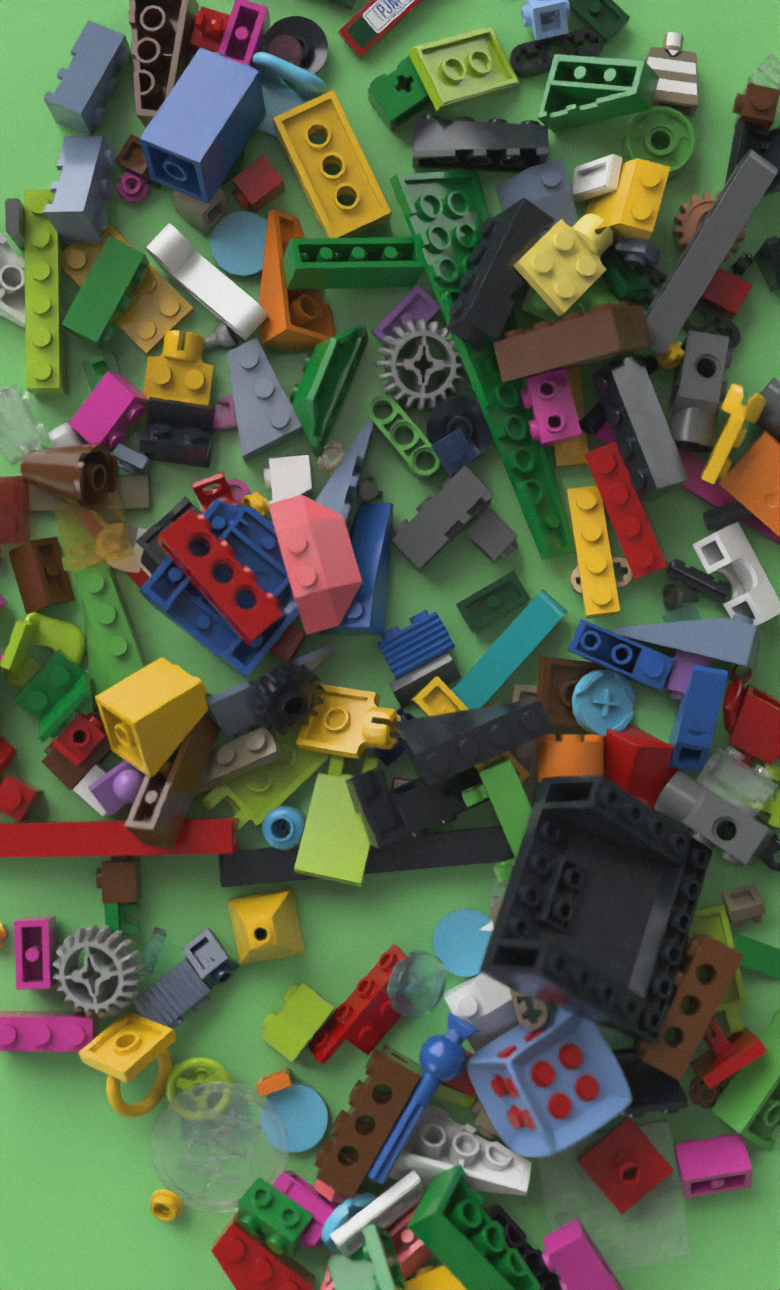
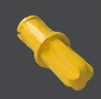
(671, 357)

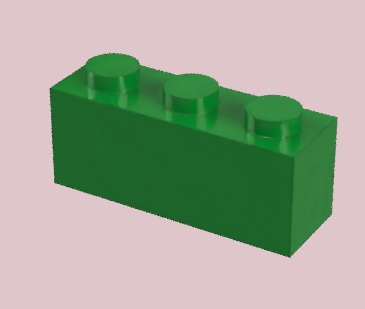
(106, 293)

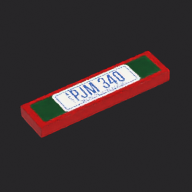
(374, 22)

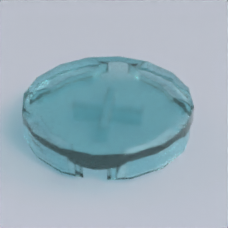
(417, 984)

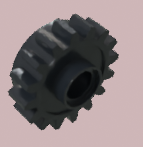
(286, 698)

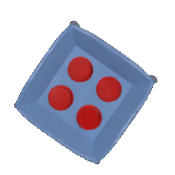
(549, 1084)

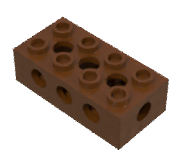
(704, 995)
(347, 1169)

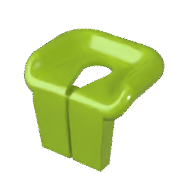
(39, 630)

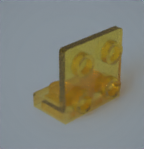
(93, 535)

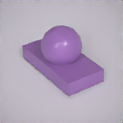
(117, 787)

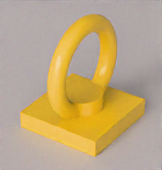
(124, 1052)

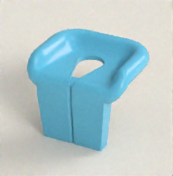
(276, 92)

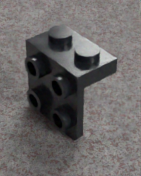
(763, 142)
(649, 1087)

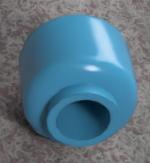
(275, 831)

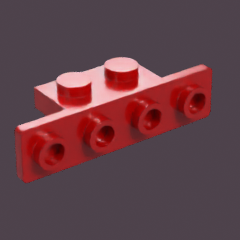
(364, 1015)

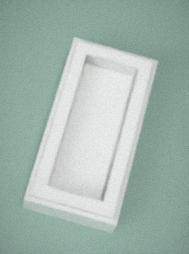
(596, 178)

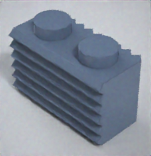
(174, 995)

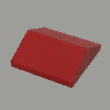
(636, 764)

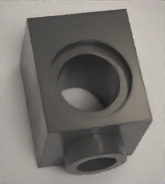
(492, 536)

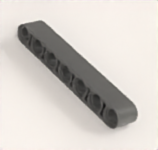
(707, 249)

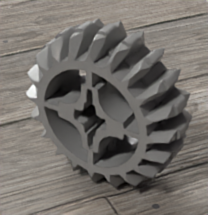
(419, 352)
(104, 959)

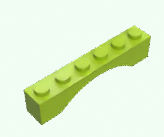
(43, 299)

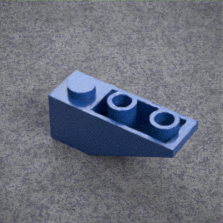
(621, 655)
(697, 718)

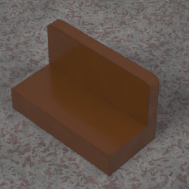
(41, 574)

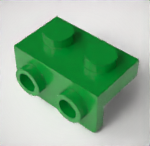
(273, 1217)

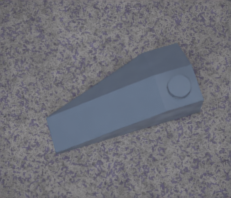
(545, 187)
(340, 490)
(717, 638)

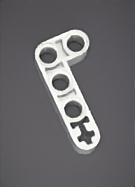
(206, 282)

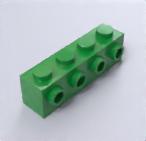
(351, 263)

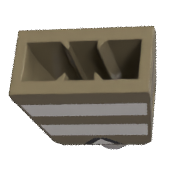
(676, 73)

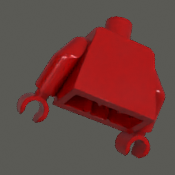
(752, 720)

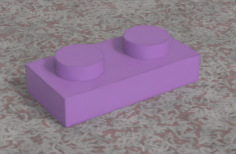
(413, 306)

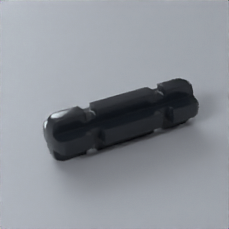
(698, 580)

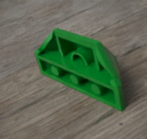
(326, 383)

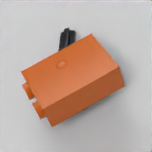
(756, 486)

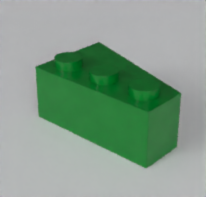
(595, 90)

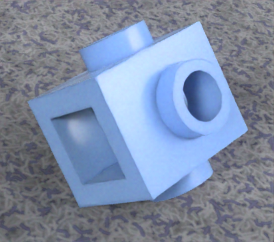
(546, 17)

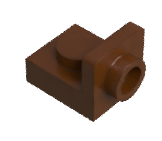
(132, 159)

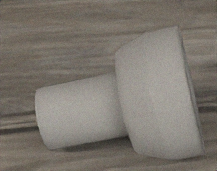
(222, 336)

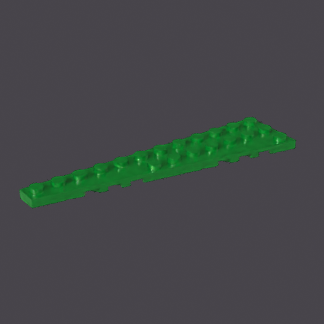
(445, 223)

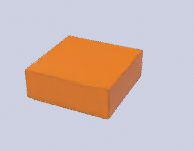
(275, 1082)

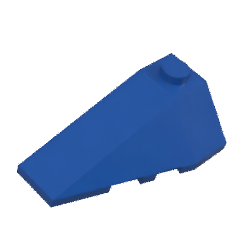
(371, 546)

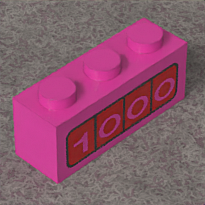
(46, 1030)

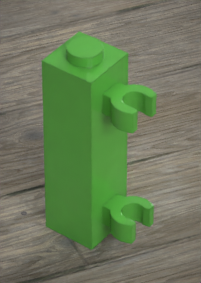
(509, 802)

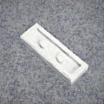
(380, 1212)

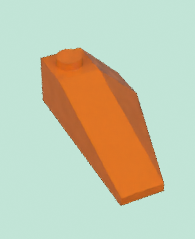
(296, 316)

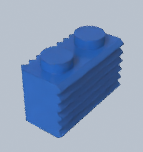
(415, 644)

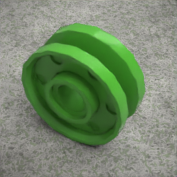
(664, 125)

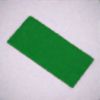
(758, 956)

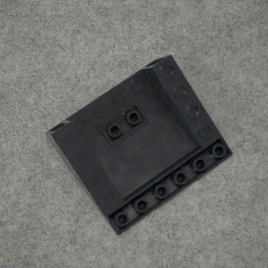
(598, 906)

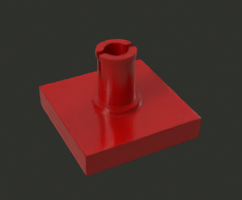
(725, 1054)
(624, 1164)

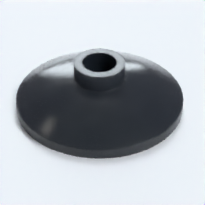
(309, 35)
(456, 410)

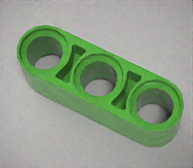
(400, 421)

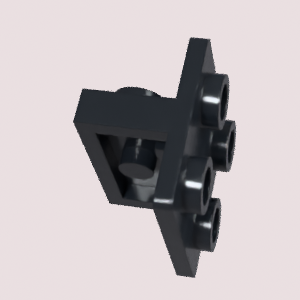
(178, 432)

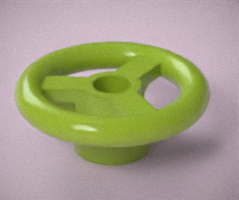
(197, 1076)

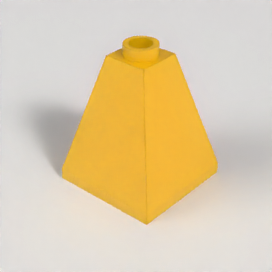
(277, 914)

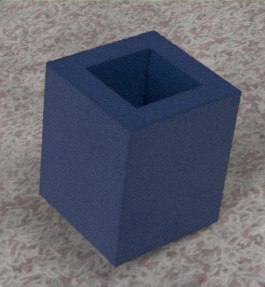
(456, 449)

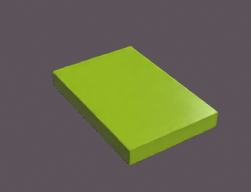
(463, 68)

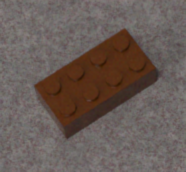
(572, 341)

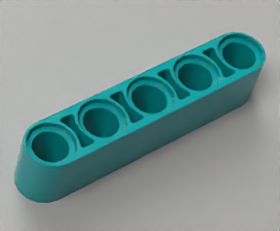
(509, 651)

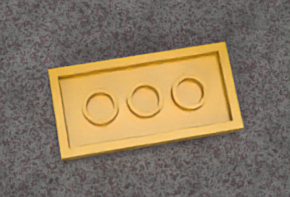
(155, 305)

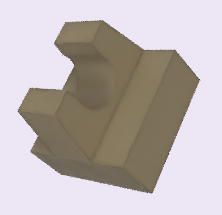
(743, 904)

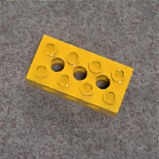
(326, 117)

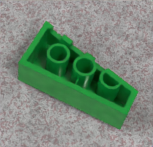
(465, 1238)

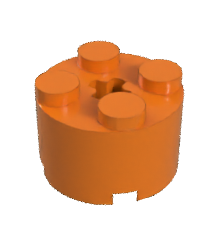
(569, 755)

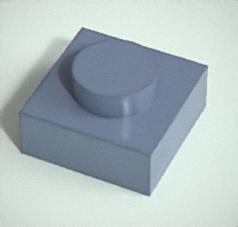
(637, 251)
(131, 460)

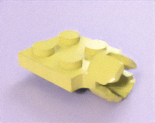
(566, 261)

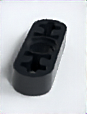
(531, 49)

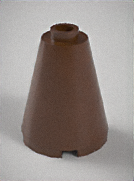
(73, 473)

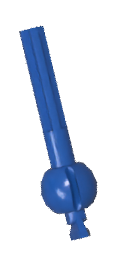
(442, 1060)

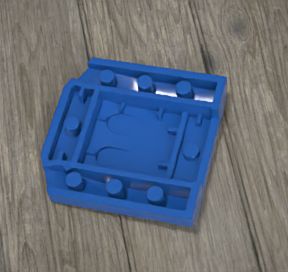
(180, 601)

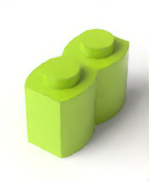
(296, 1021)

